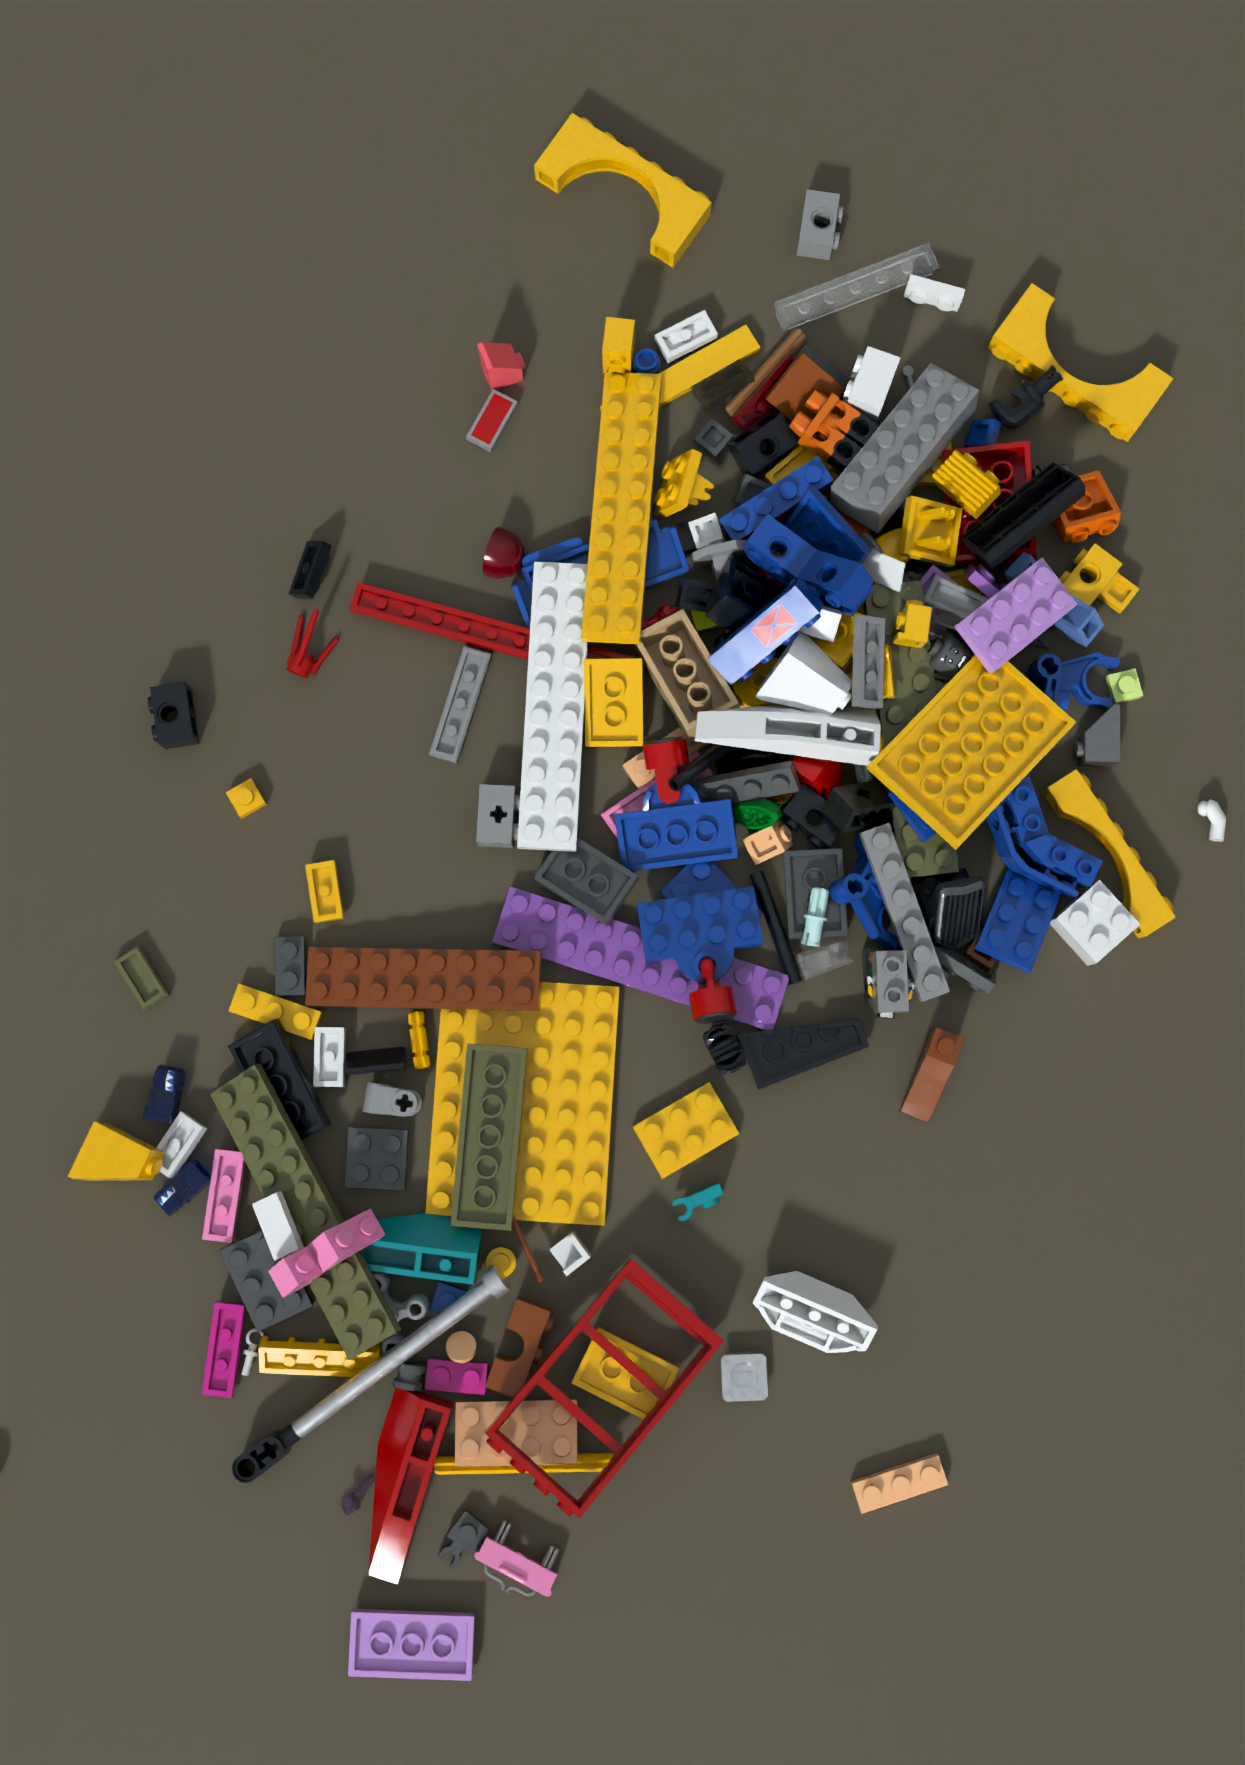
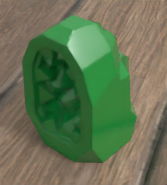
(757, 813)

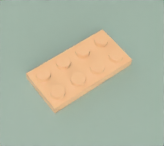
(537, 1427)

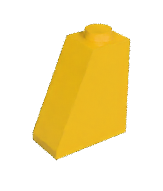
(115, 1156)

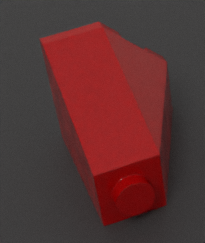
(818, 774)

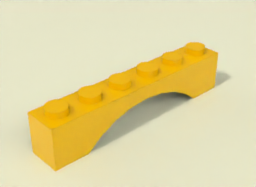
(1075, 802)

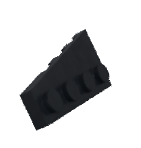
(794, 1050)

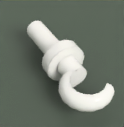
(250, 1353)

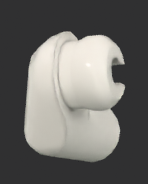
(1217, 818)

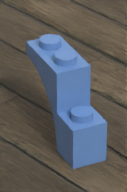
(1079, 624)

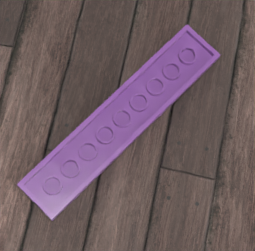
(617, 954)

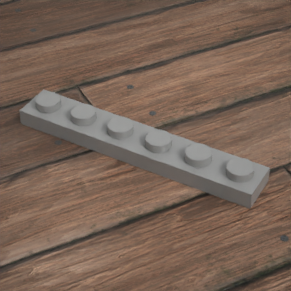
(904, 912)

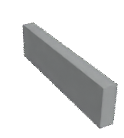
(460, 704)

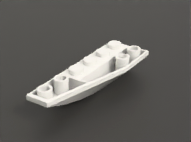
(844, 736)

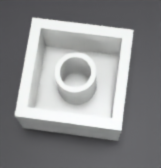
(871, 382)
(1094, 923)

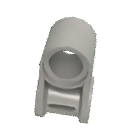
(386, 1100)

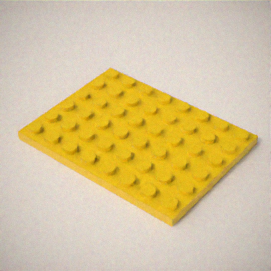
(564, 1101)

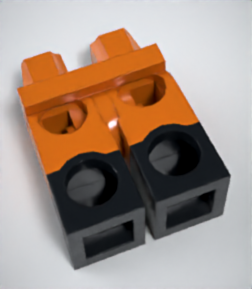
(835, 432)

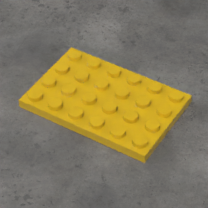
(970, 748)

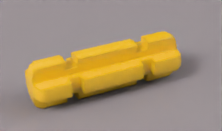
(419, 1040)

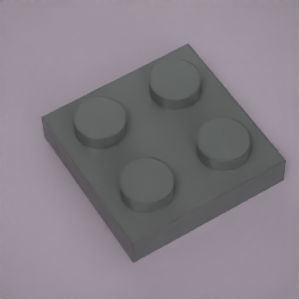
(376, 1158)

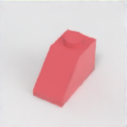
(500, 364)

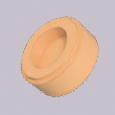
(461, 1347)

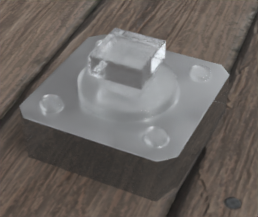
(744, 1376)

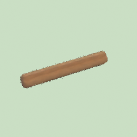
(788, 347)

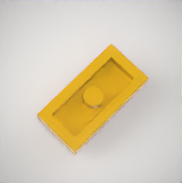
(324, 891)

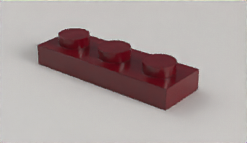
(756, 405)

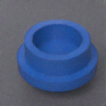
(646, 361)

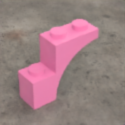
(325, 1252)

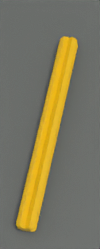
(586, 1463)

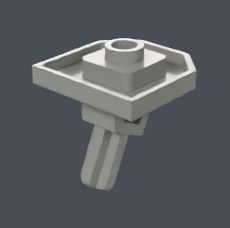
(717, 554)

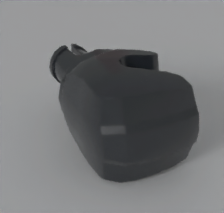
(1030, 398)

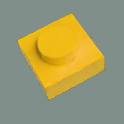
(1118, 593)
(246, 798)

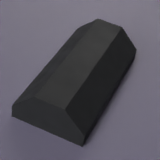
(1023, 515)

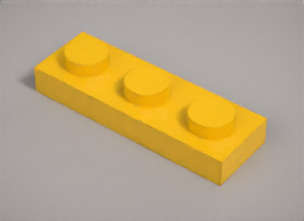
(266, 1007)

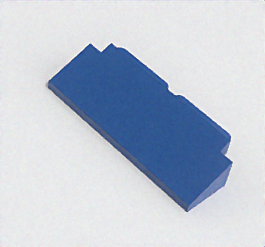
(664, 561)

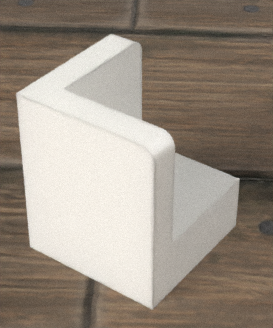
(570, 1253)

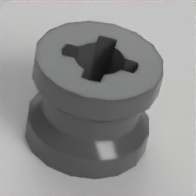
(410, 1376)

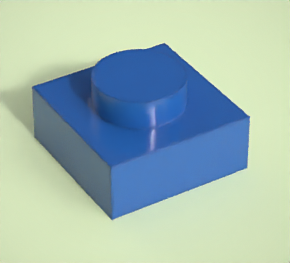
(983, 432)
(444, 1296)

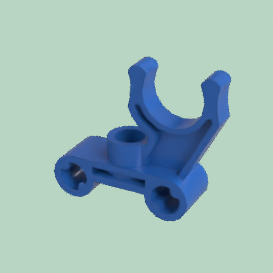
(1069, 677)
(865, 897)

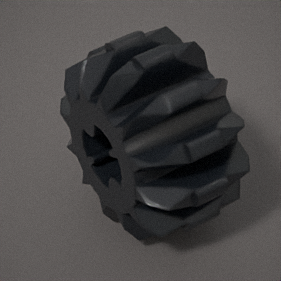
(724, 1048)

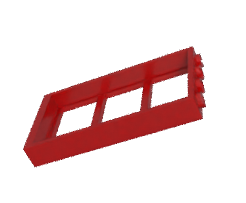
(675, 1310)

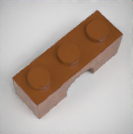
(530, 1322)

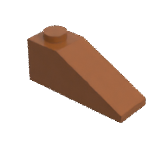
(931, 1073)

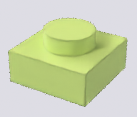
(1124, 686)

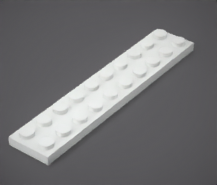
(553, 710)

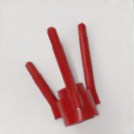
(300, 661)

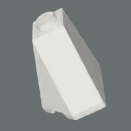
(806, 679)

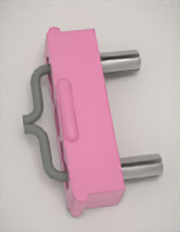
(516, 1565)

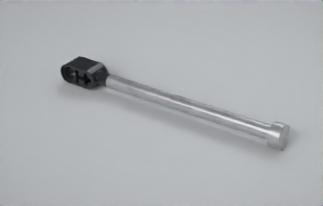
(492, 1284)

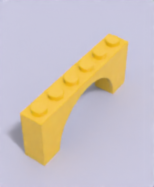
(585, 149)
(1116, 406)

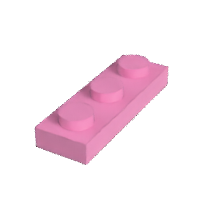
(224, 1196)

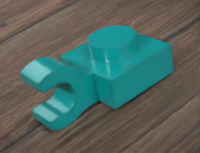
(706, 1197)

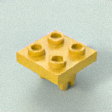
(681, 485)
(930, 531)

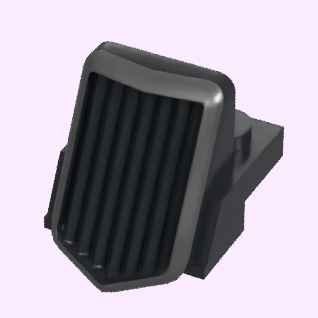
(951, 906)

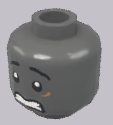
(949, 655)

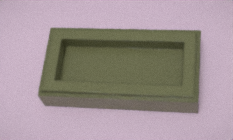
(141, 978)

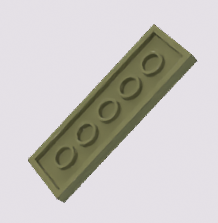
(489, 1137)

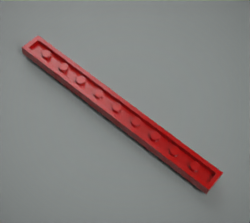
(450, 622)

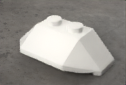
(814, 1313)

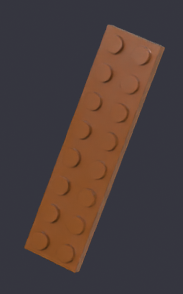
(424, 978)

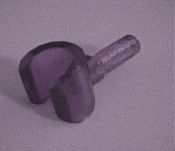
(350, 1502)

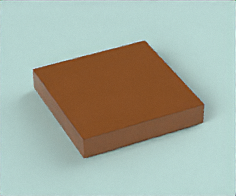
(797, 386)

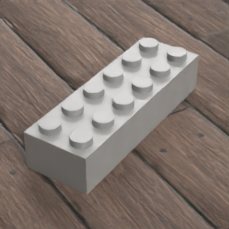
(904, 447)

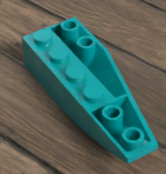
(426, 1248)

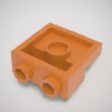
(1091, 514)

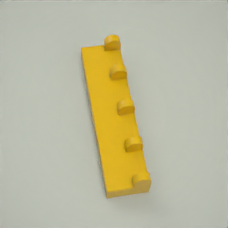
(312, 1358)

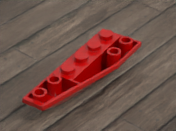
(402, 1476)

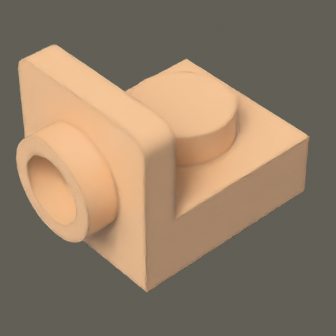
(768, 842)

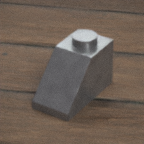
(1101, 741)

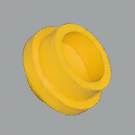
(503, 1259)

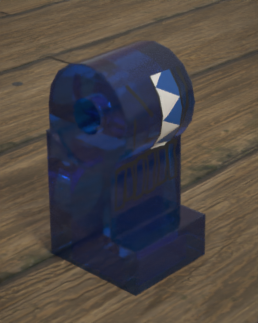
(165, 1095)
(183, 1187)

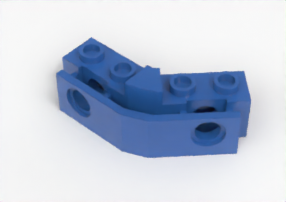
(834, 579)
(1022, 821)

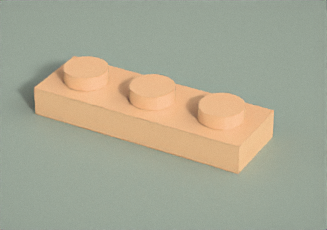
(899, 1483)

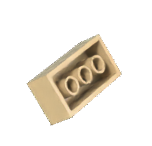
(682, 672)

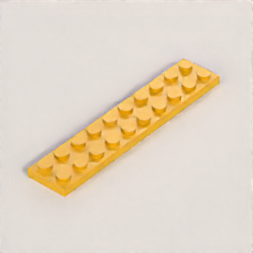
(621, 509)

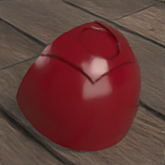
(503, 554)

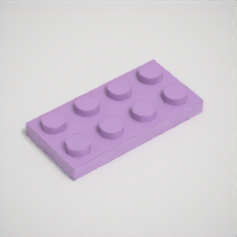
(1015, 615)
(411, 1644)

